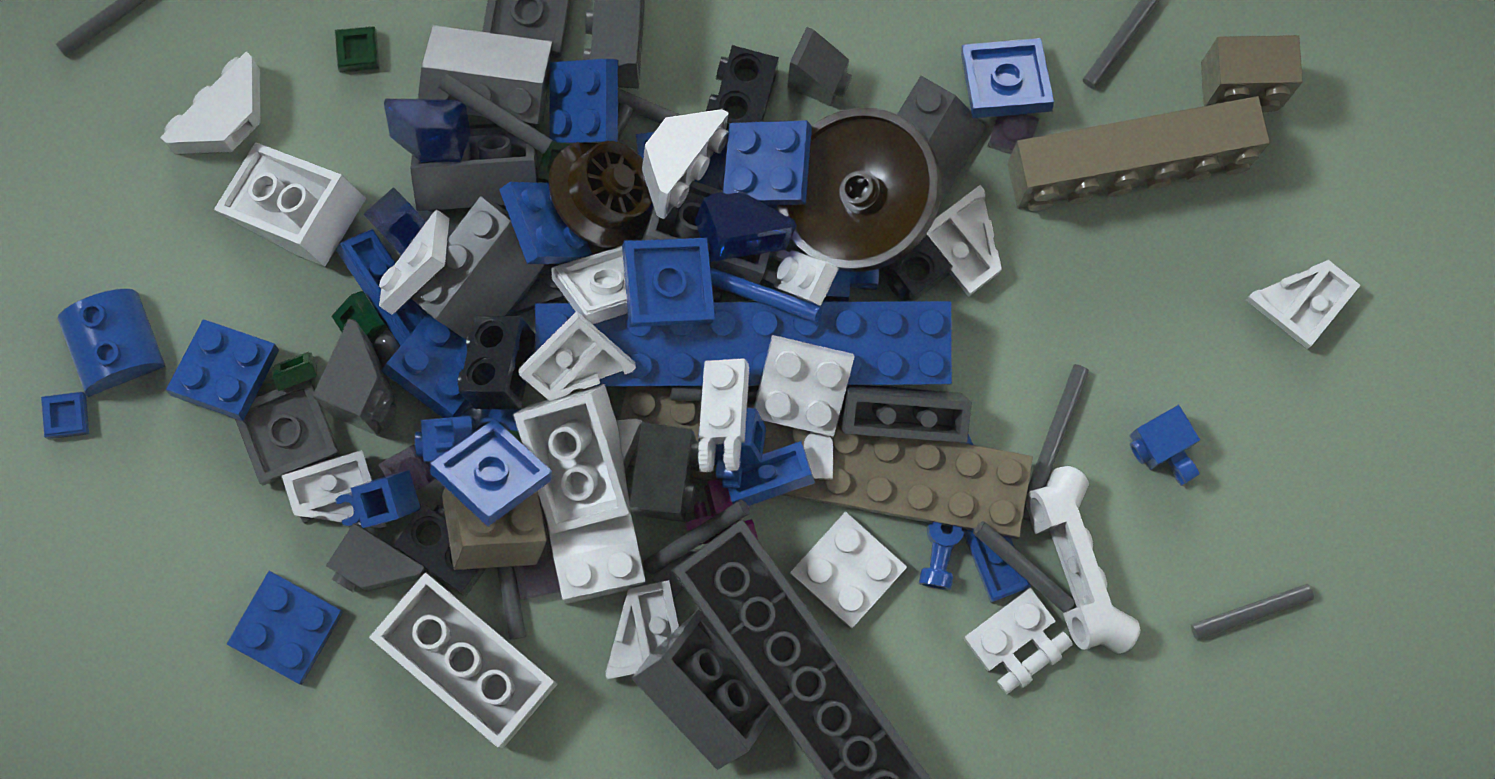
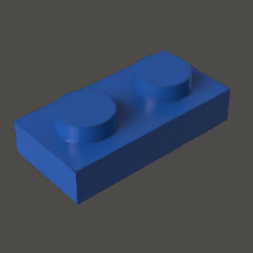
(778, 474)

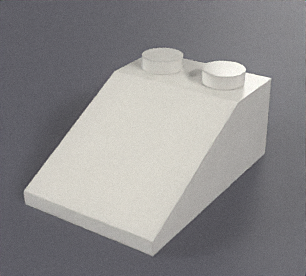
(291, 203)
(583, 449)
(597, 559)

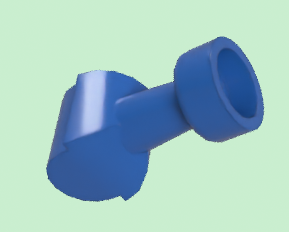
(943, 540)

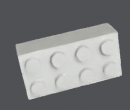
(463, 661)

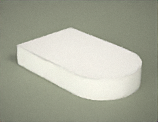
(819, 455)

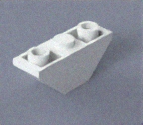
(220, 113)
(680, 154)

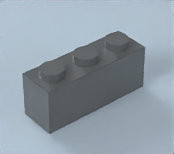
(905, 413)

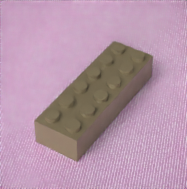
(1137, 153)

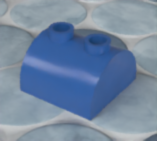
(110, 339)

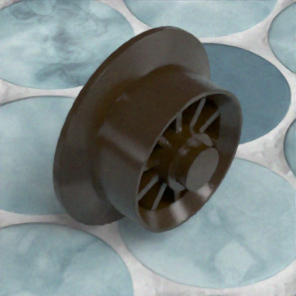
(600, 192)

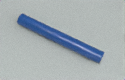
(765, 295)

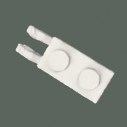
(801, 276)
(723, 412)

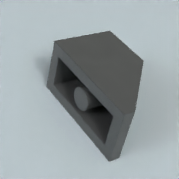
(818, 69)
(371, 563)

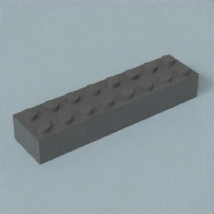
(793, 661)

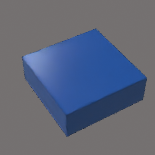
(65, 415)

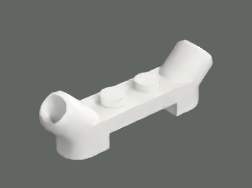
(1094, 618)

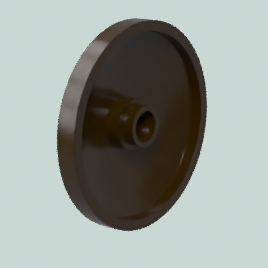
(867, 190)

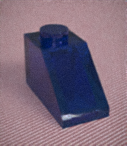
(429, 128)
(395, 220)
(741, 226)

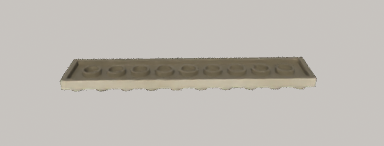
(881, 474)

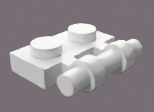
(1011, 629)

